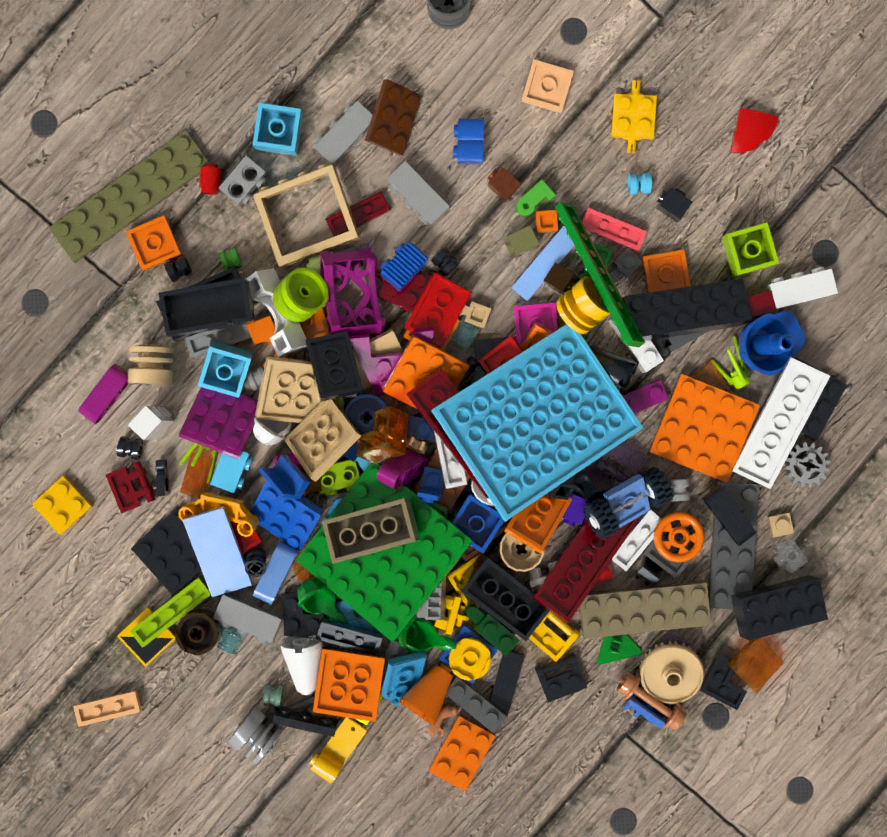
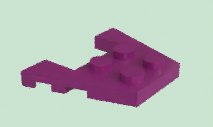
(380, 366)

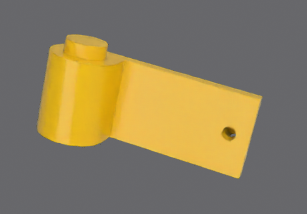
(337, 750)

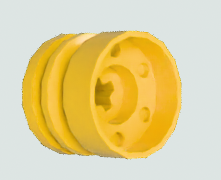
(582, 306)

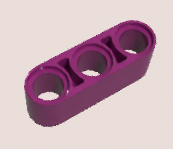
(104, 394)
(402, 469)

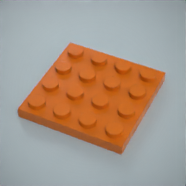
(704, 428)

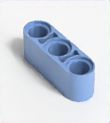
(275, 573)

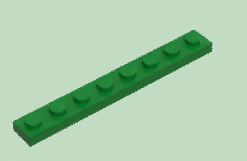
(601, 278)

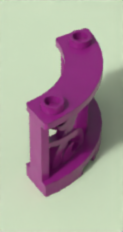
(331, 271)

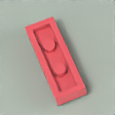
(613, 229)

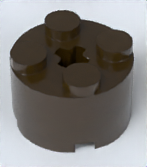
(198, 644)

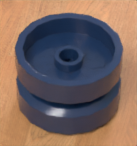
(359, 407)

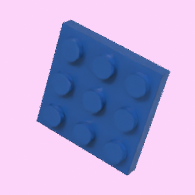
(286, 517)

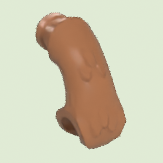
(446, 711)

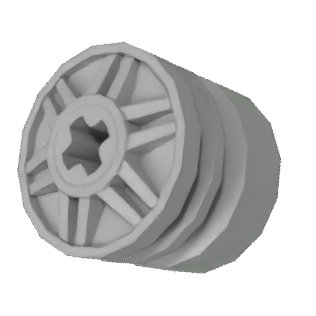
(255, 735)

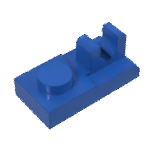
(646, 710)

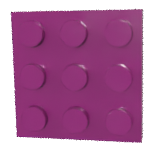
(220, 421)

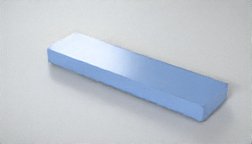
(540, 267)

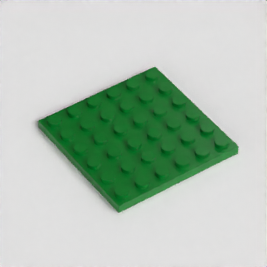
(395, 582)

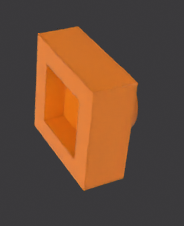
(546, 221)

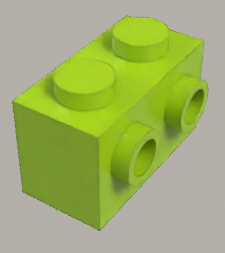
(339, 476)

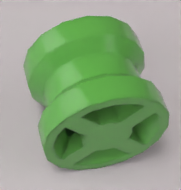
(230, 259)

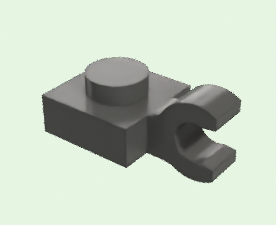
(625, 264)

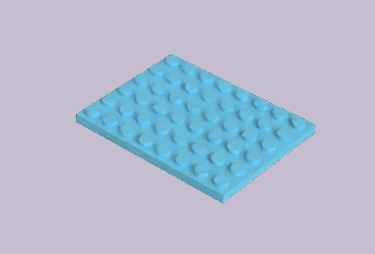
(537, 420)

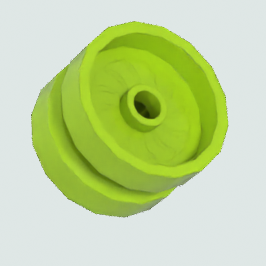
(300, 294)

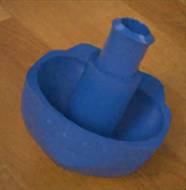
(770, 342)

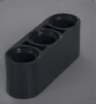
(729, 515)

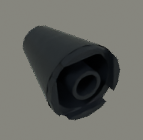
(616, 366)

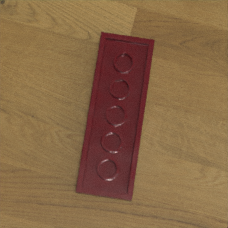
(427, 396)
(579, 570)

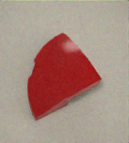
(752, 129)

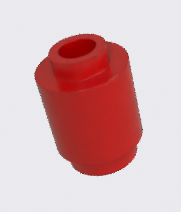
(210, 179)

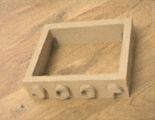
(326, 245)

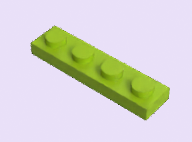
(170, 612)

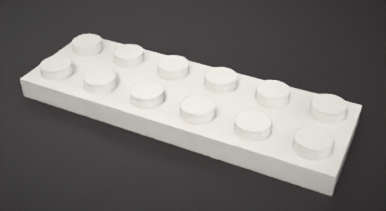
(780, 422)

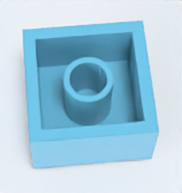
(278, 129)
(224, 368)

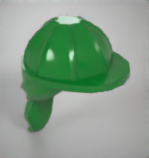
(318, 599)
(422, 636)

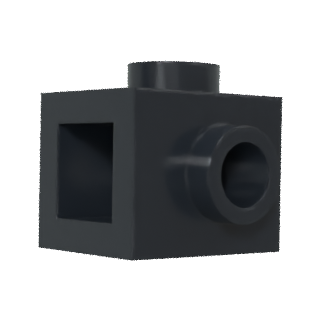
(673, 204)

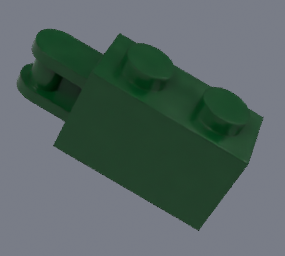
(492, 629)

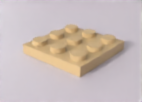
(287, 390)
(322, 438)

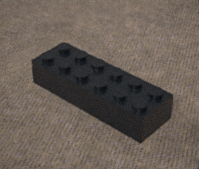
(690, 309)

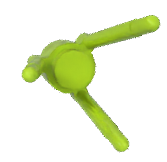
(740, 376)
(198, 454)

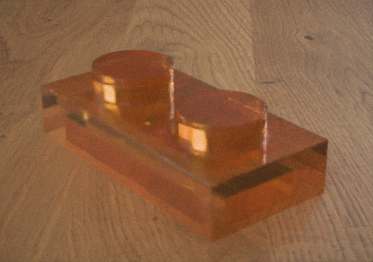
(196, 476)

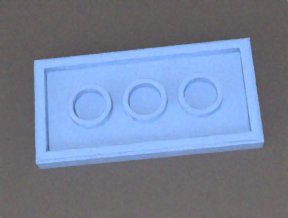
(217, 551)

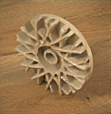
(671, 659)

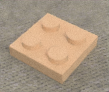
(547, 86)

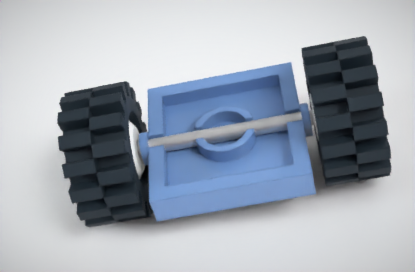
(628, 502)

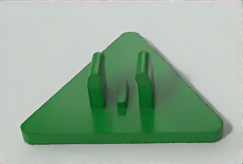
(617, 648)

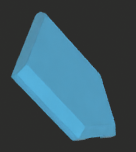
(402, 675)

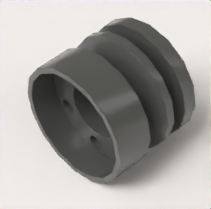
(450, 16)

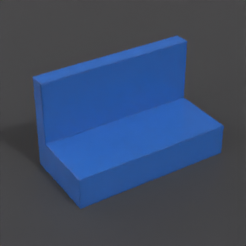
(286, 478)

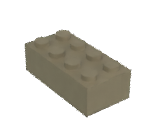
(371, 530)

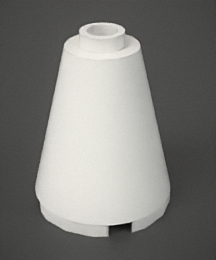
(303, 661)

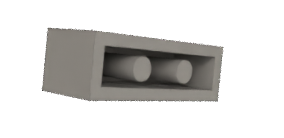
(343, 134)
(417, 194)
(248, 618)

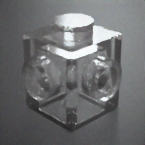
(788, 555)

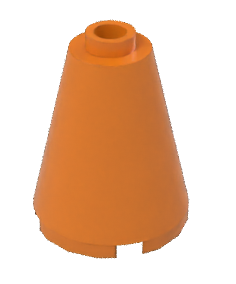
(428, 694)

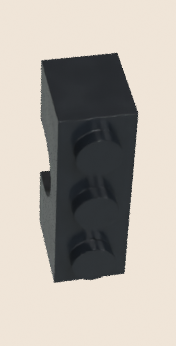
(587, 482)

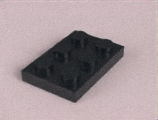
(334, 366)

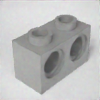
(239, 178)

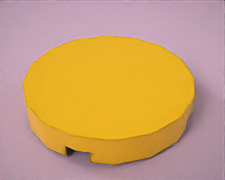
(470, 659)

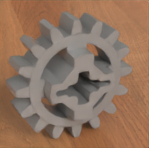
(809, 457)

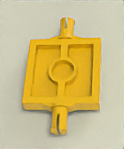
(634, 116)

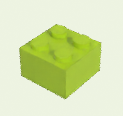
(750, 250)

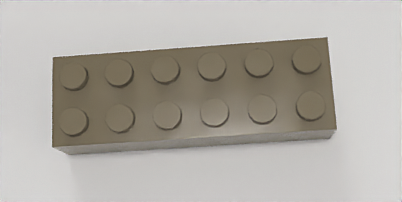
(645, 609)

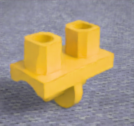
(452, 605)

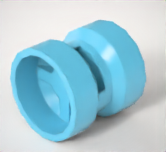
(639, 183)

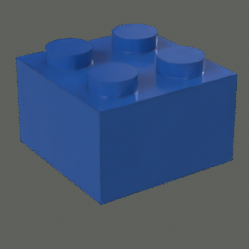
(478, 522)

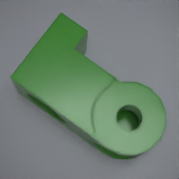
(527, 204)

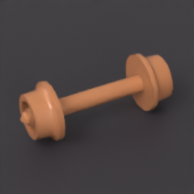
(629, 685)

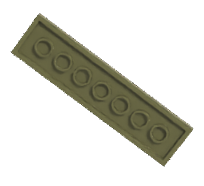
(129, 197)

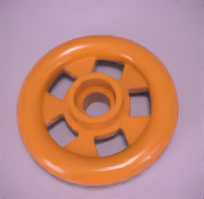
(665, 526)

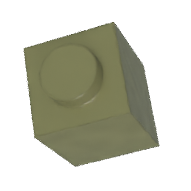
(521, 241)

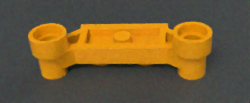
(235, 510)

